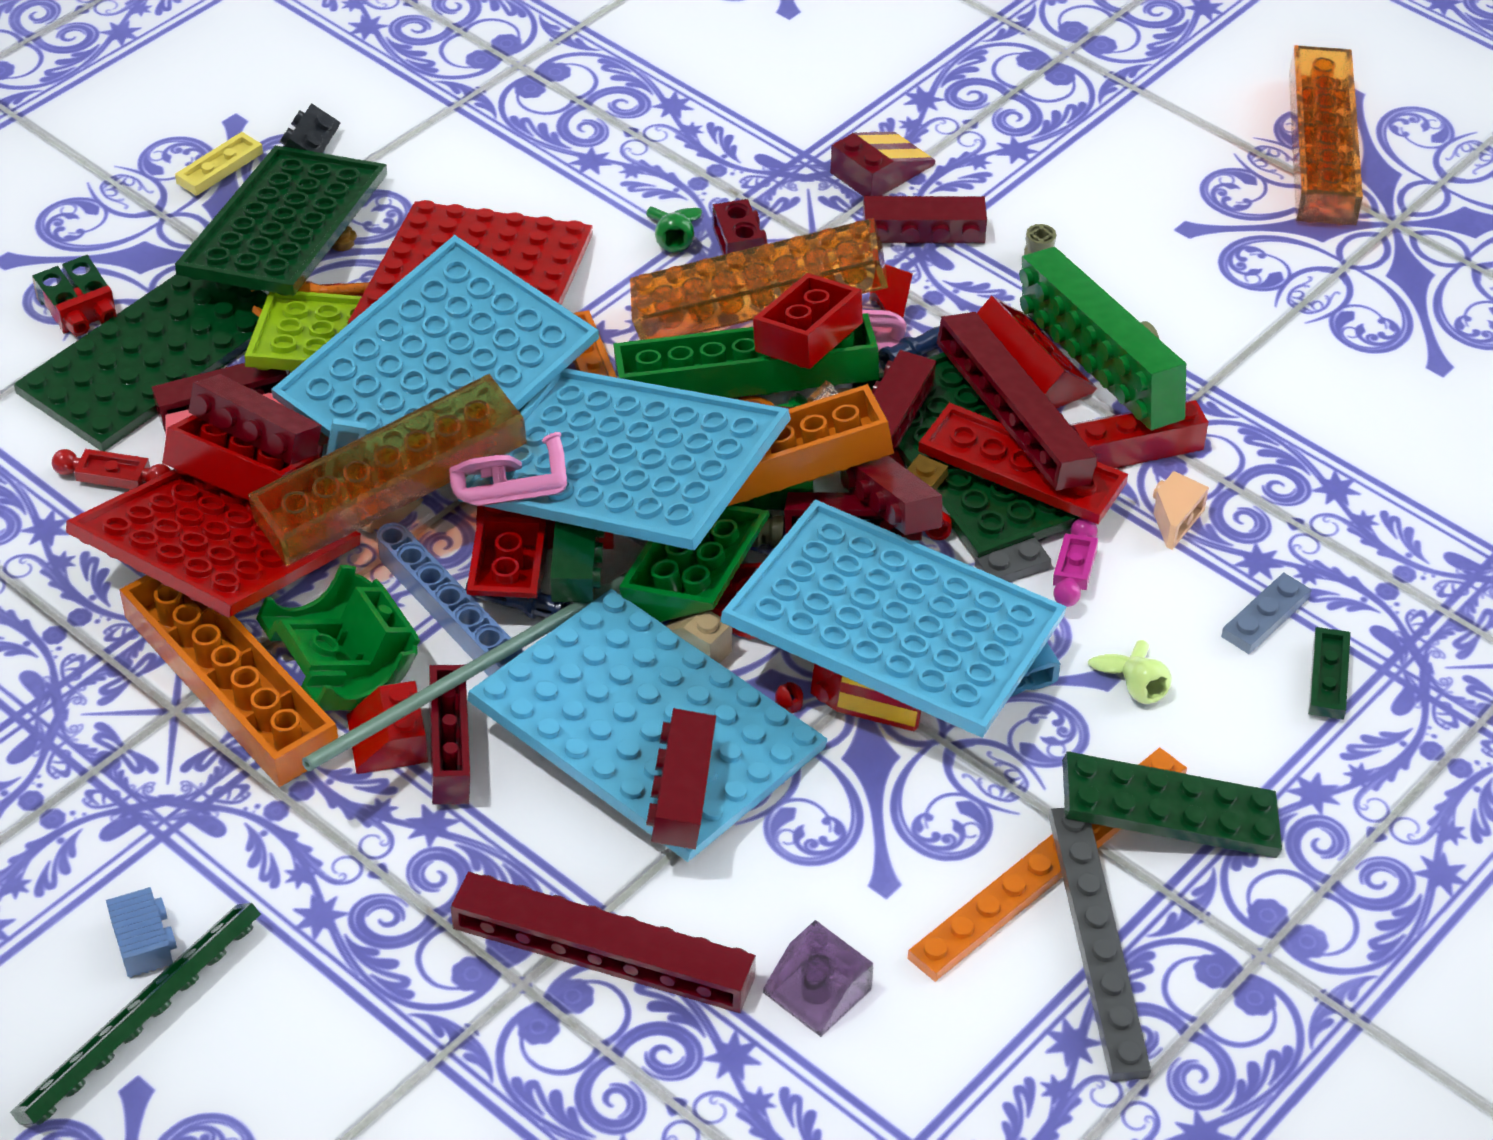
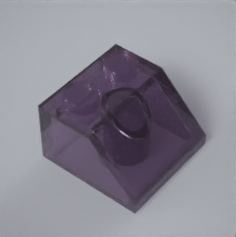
(819, 978)

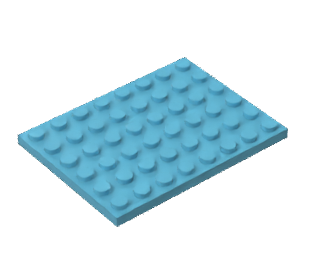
(433, 335)
(640, 455)
(895, 617)
(597, 707)

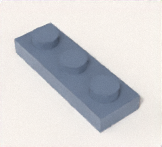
(1266, 613)

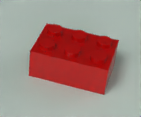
(808, 320)

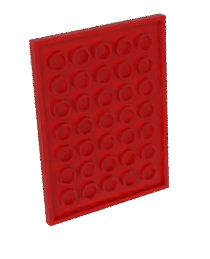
(532, 248)

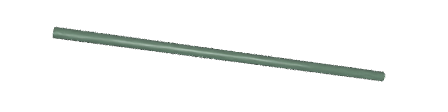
(450, 681)

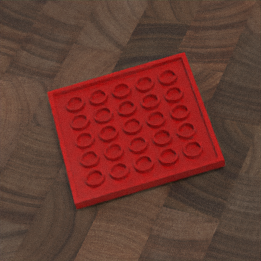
(196, 542)

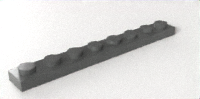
(1100, 948)

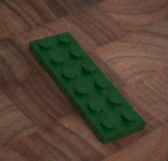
(1171, 804)

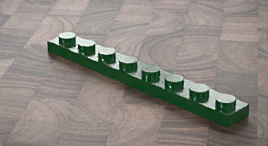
(127, 1022)

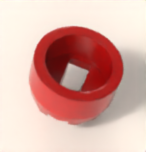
(942, 532)
(784, 699)

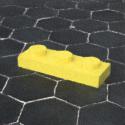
(219, 163)

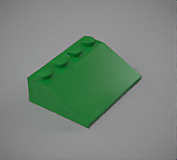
(683, 581)

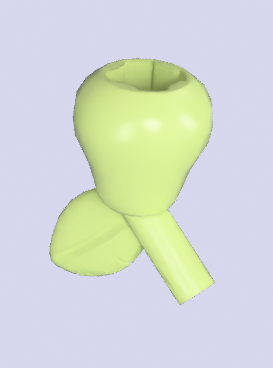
(1145, 678)

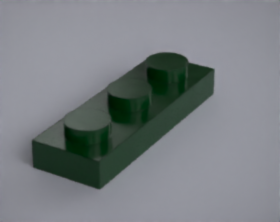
(1329, 673)

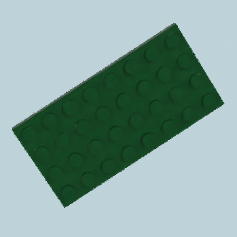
(282, 220)
(169, 334)
(981, 511)

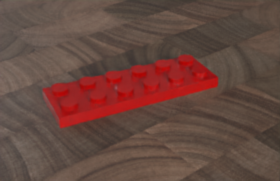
(992, 453)

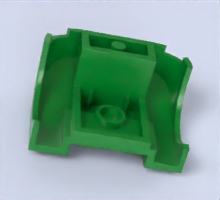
(344, 639)

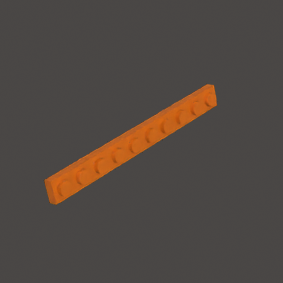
(1006, 897)

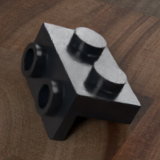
(311, 131)

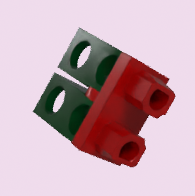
(75, 298)

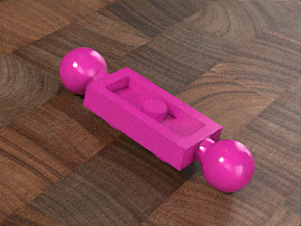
(1075, 562)

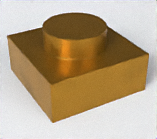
(929, 471)

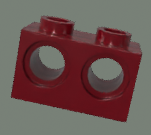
(737, 226)

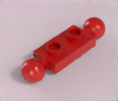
(106, 468)

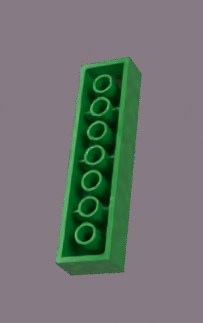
(1104, 338)
(729, 367)

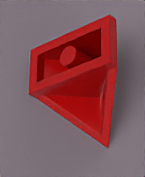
(896, 295)

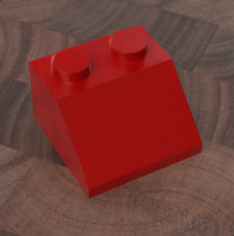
(395, 745)

